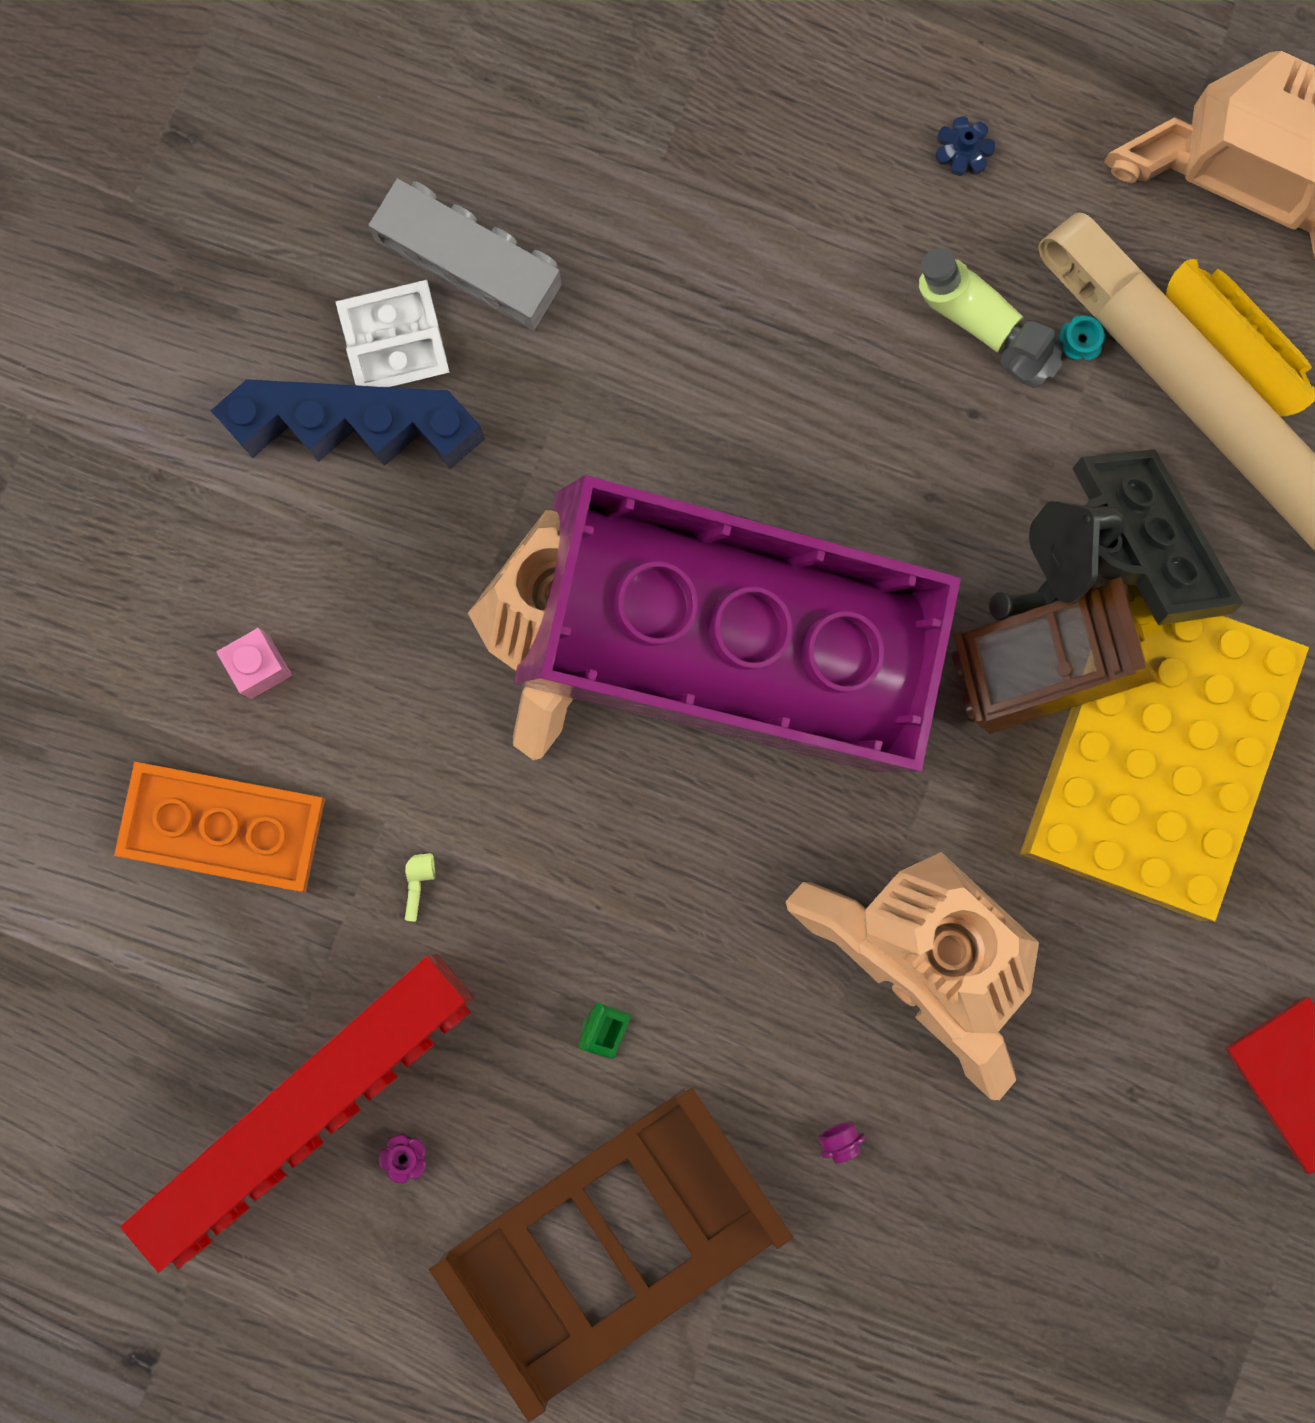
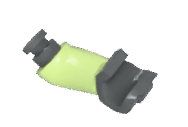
(979, 309)

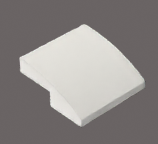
(393, 336)

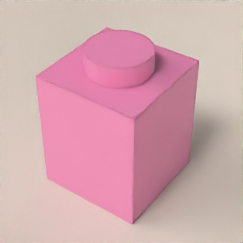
(254, 663)

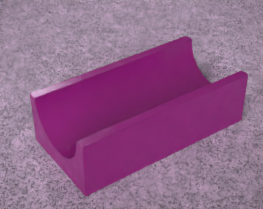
(741, 629)

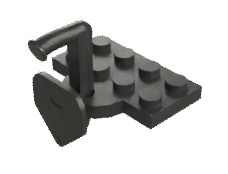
(1128, 530)

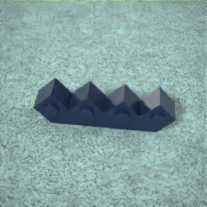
(328, 413)

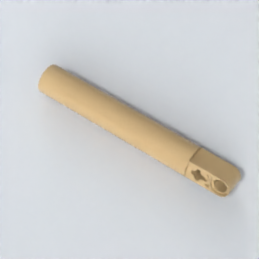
(1186, 367)

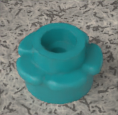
(1090, 329)

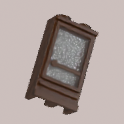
(1052, 658)

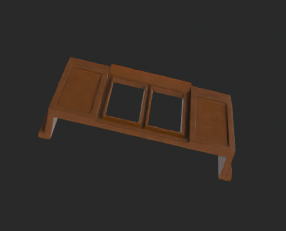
(524, 1309)

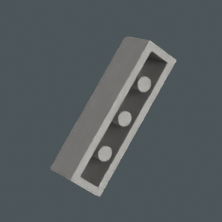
(466, 253)

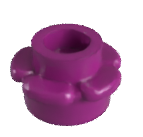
(841, 1142)
(389, 1158)

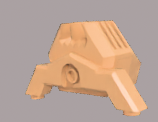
(1244, 143)
(509, 620)
(942, 951)

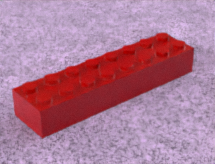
(291, 1118)

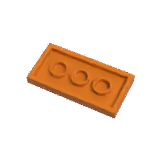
(219, 827)

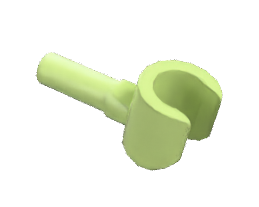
(418, 869)

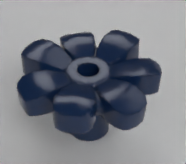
(964, 146)

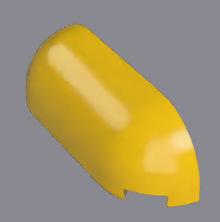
(1243, 336)

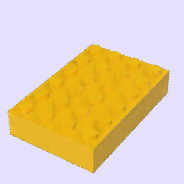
(1168, 773)

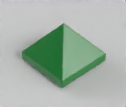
(603, 1030)

